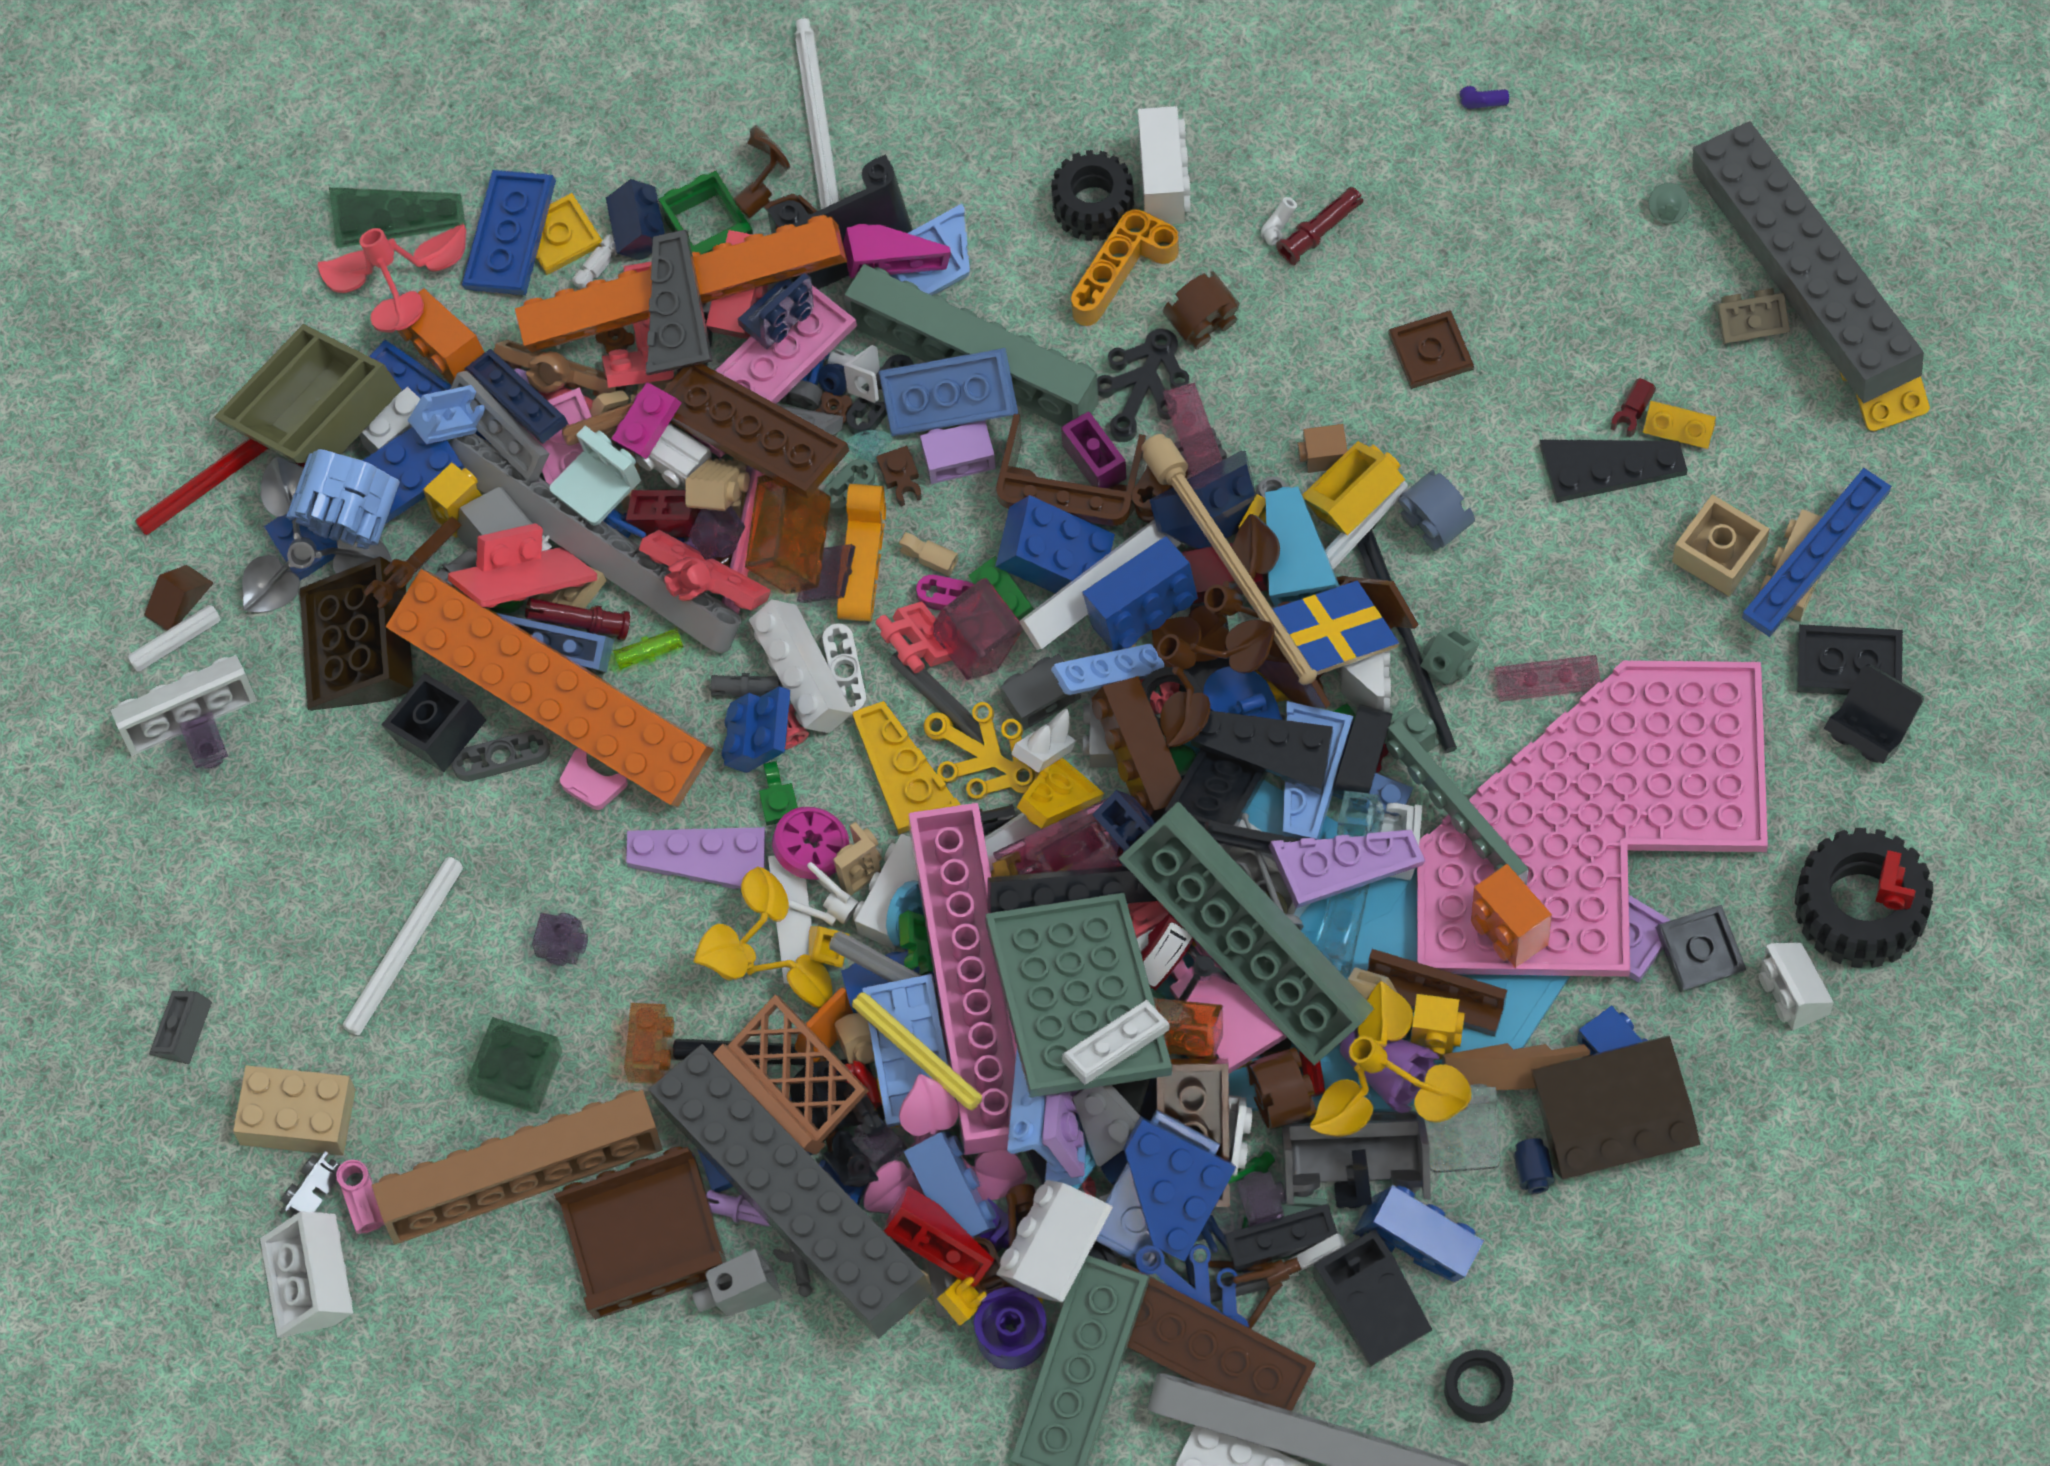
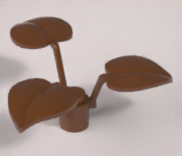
(756, 194)
(1258, 552)
(1177, 644)

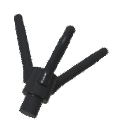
(1202, 971)

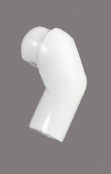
(1272, 228)

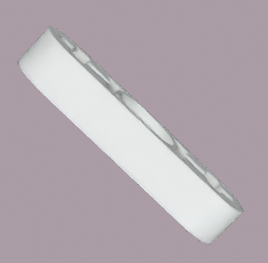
(846, 658)

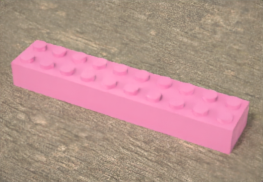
(973, 1009)

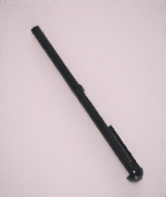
(1378, 570)

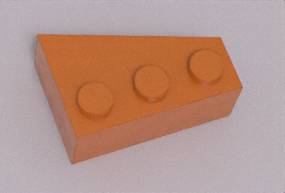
(442, 338)

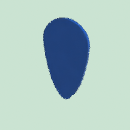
(1241, 694)

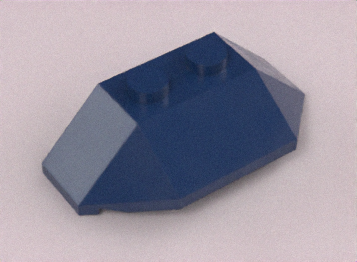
(1223, 490)

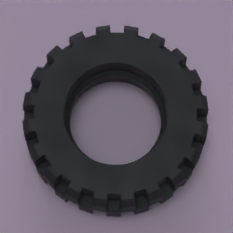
(1852, 937)

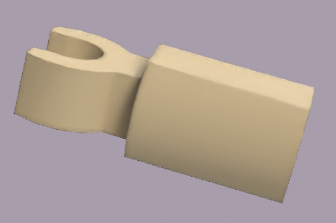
(929, 554)

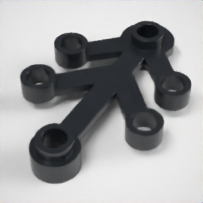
(1143, 378)

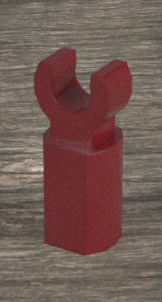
(1634, 405)

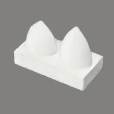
(1046, 744)

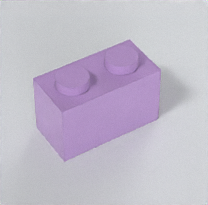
(957, 451)

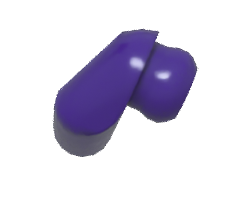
(1481, 99)

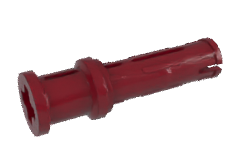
(1309, 233)
(593, 620)

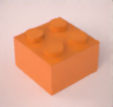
(1510, 916)

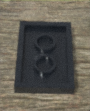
(1834, 655)

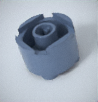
(1436, 509)

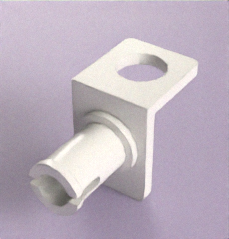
(859, 371)

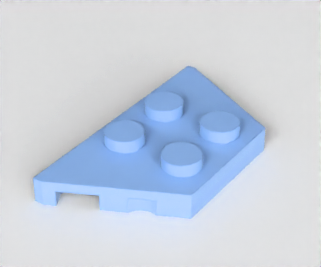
(949, 231)

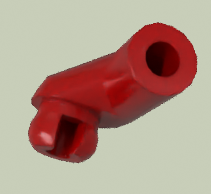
(867, 1079)

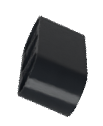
(1363, 750)

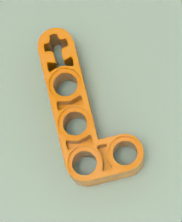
(1117, 269)
(864, 530)

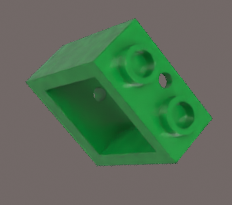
(696, 192)

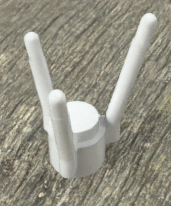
(839, 904)

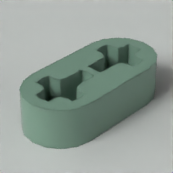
(842, 481)

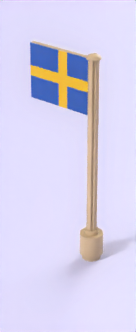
(1311, 632)

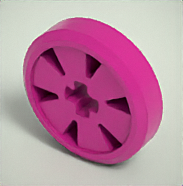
(818, 827)

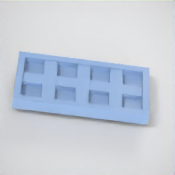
(916, 1008)

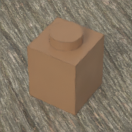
(1322, 447)

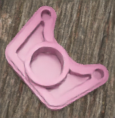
(588, 784)

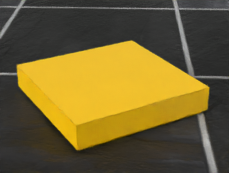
(566, 235)

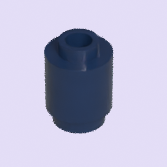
(1533, 1166)

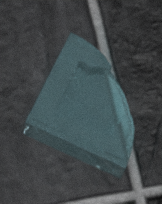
(869, 444)

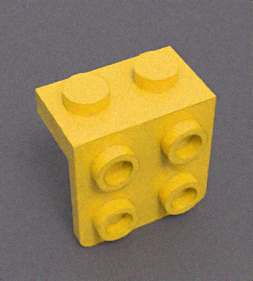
(1894, 406)

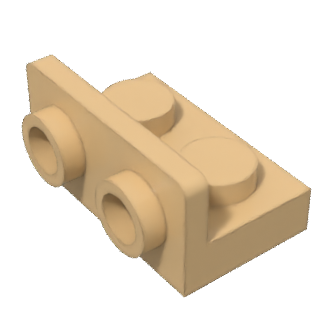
(857, 862)

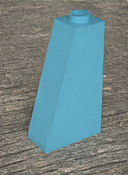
(1303, 562)

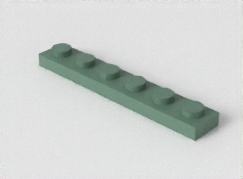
(1448, 796)

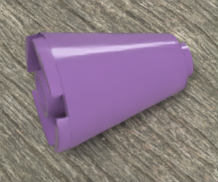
(1387, 1084)

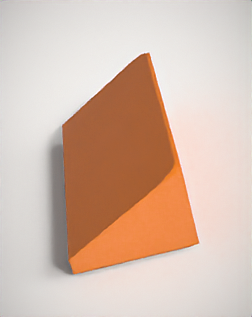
(823, 1021)

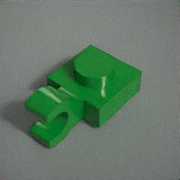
(778, 798)

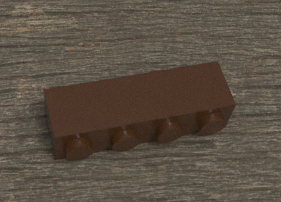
(1137, 743)

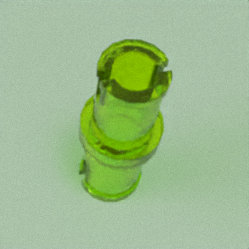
(648, 648)

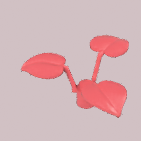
(402, 311)

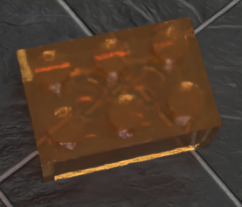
(787, 536)

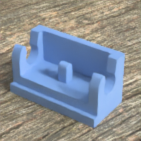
(446, 415)

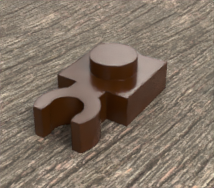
(899, 470)

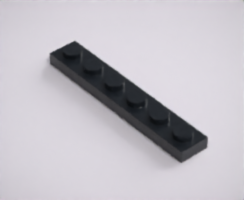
(1062, 886)

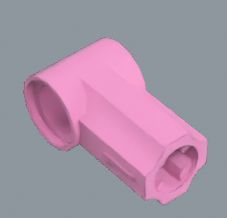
(359, 1198)

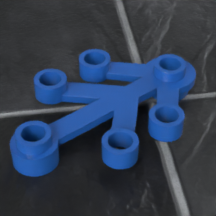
(1201, 1275)

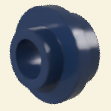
(833, 379)

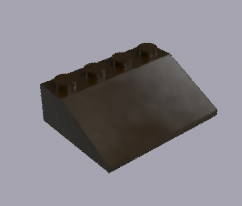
(346, 641)
(1615, 1107)

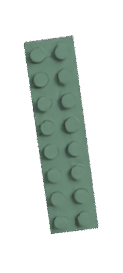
(937, 330)
(1246, 933)

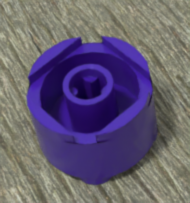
(1007, 1348)

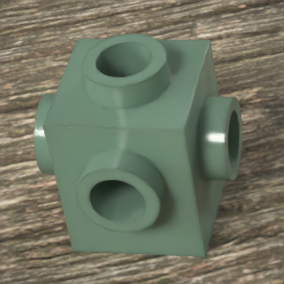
(1449, 655)

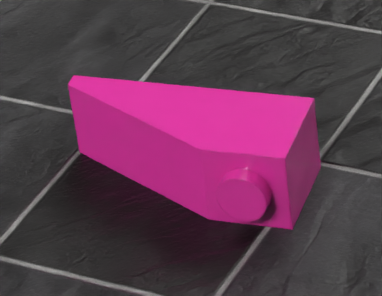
(892, 250)

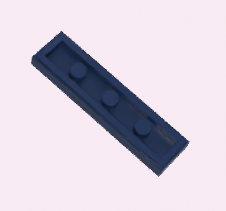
(517, 396)

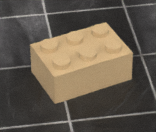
(294, 1110)

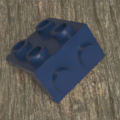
(779, 310)

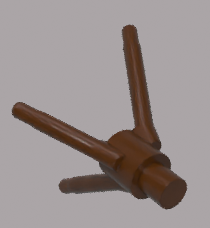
(1274, 1273)

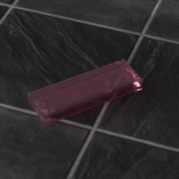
(1192, 428)
(1546, 678)

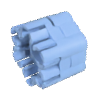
(343, 493)

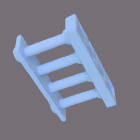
(1028, 1125)

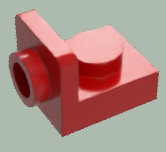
(1890, 882)

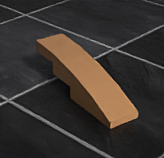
(1508, 1067)

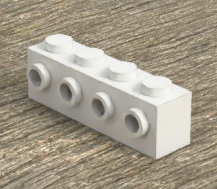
(800, 666)

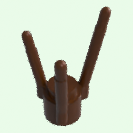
(1019, 1202)

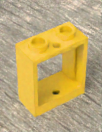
(1354, 487)

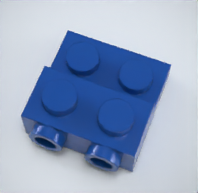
(756, 729)

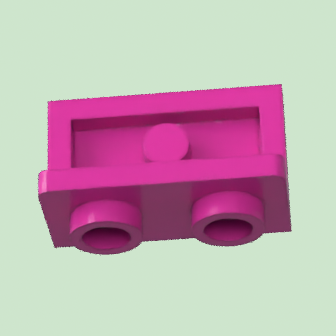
(646, 420)

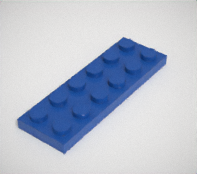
(403, 458)

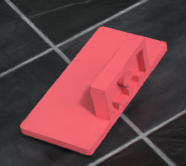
(515, 567)

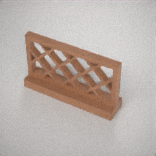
(770, 1095)

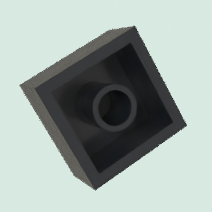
(434, 722)

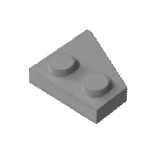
(1105, 1120)

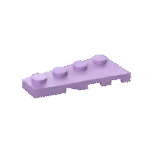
(698, 854)
(1062, 1131)

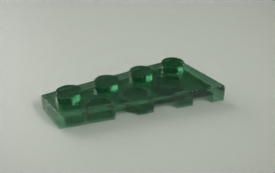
(392, 211)

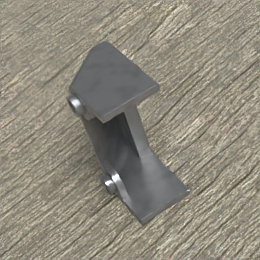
(1394, 1150)

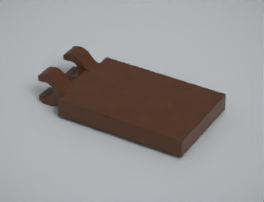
(405, 570)

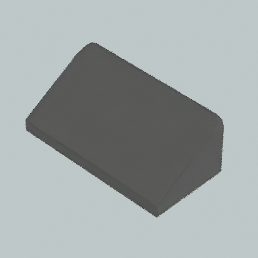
(181, 1026)

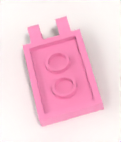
(1245, 1026)

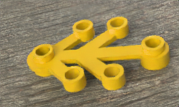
(987, 755)

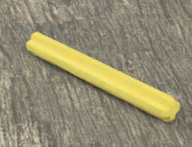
(917, 1051)

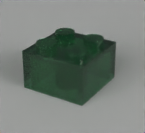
(514, 1065)

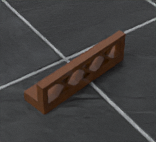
(1479, 1001)

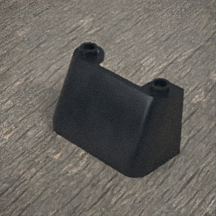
(876, 205)

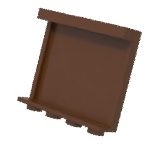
(641, 1231)

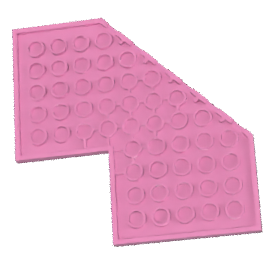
(1638, 765)

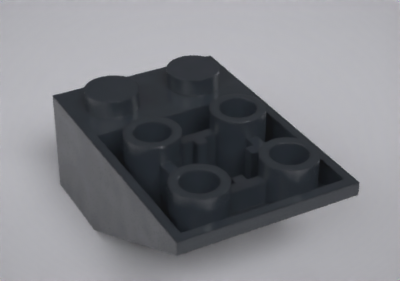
(1371, 1297)

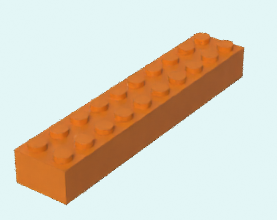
(550, 688)

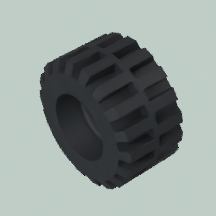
(1091, 172)

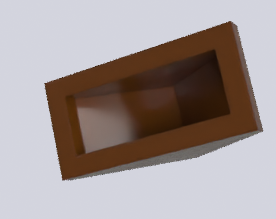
(176, 595)

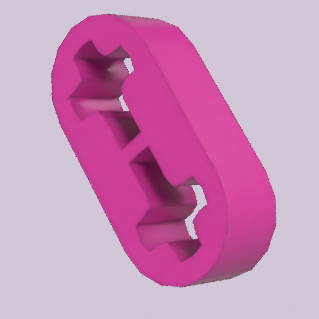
(947, 589)

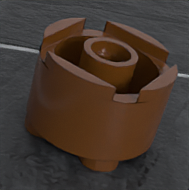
(1201, 309)
(1281, 1089)

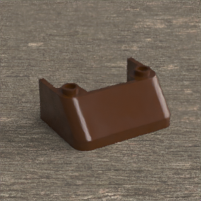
(1084, 501)
(1391, 607)

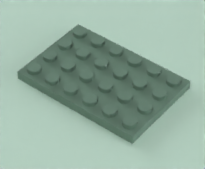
(1067, 977)

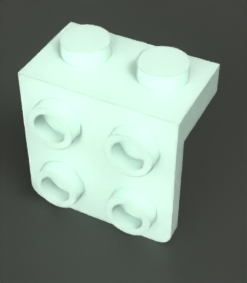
(596, 477)

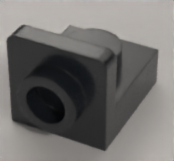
(1357, 1189)

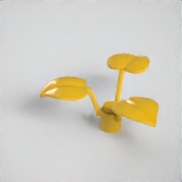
(733, 958)
(1343, 1105)

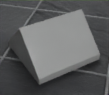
(487, 515)

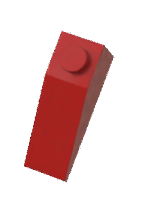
(936, 1236)

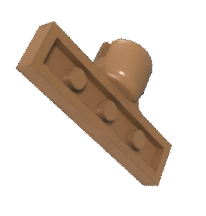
(552, 370)

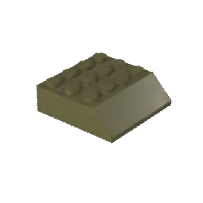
(310, 397)

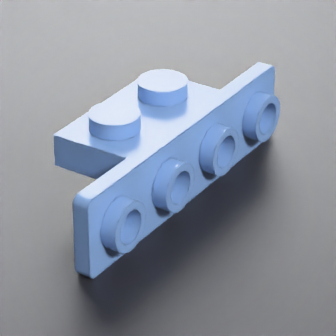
(1106, 668)

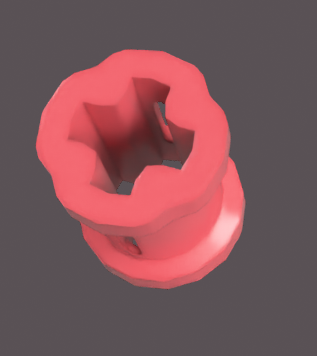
(795, 733)

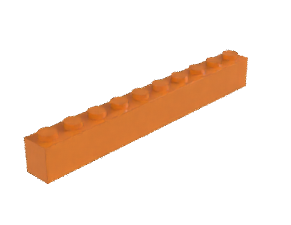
(719, 274)

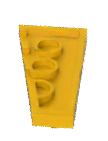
(899, 766)

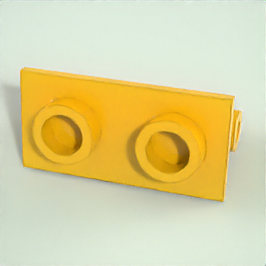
(1679, 424)

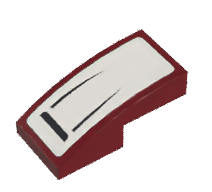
(1165, 949)

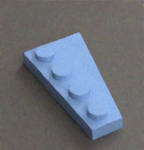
(1303, 808)

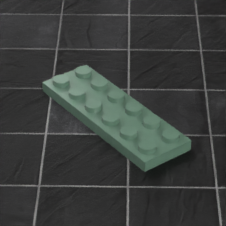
(1081, 1366)

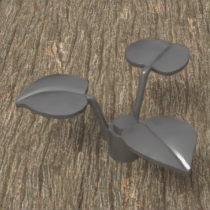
(268, 582)

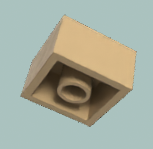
(1720, 545)

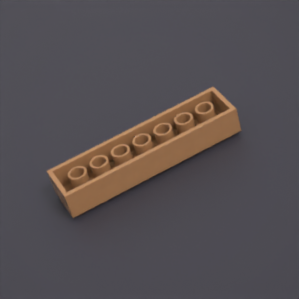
(517, 1166)

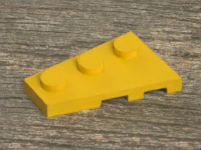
(1058, 794)

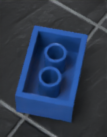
(1049, 544)
(1140, 595)

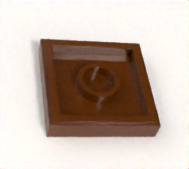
(1431, 349)

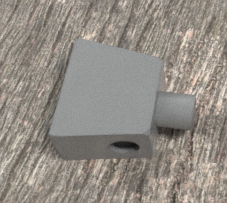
(739, 1285)

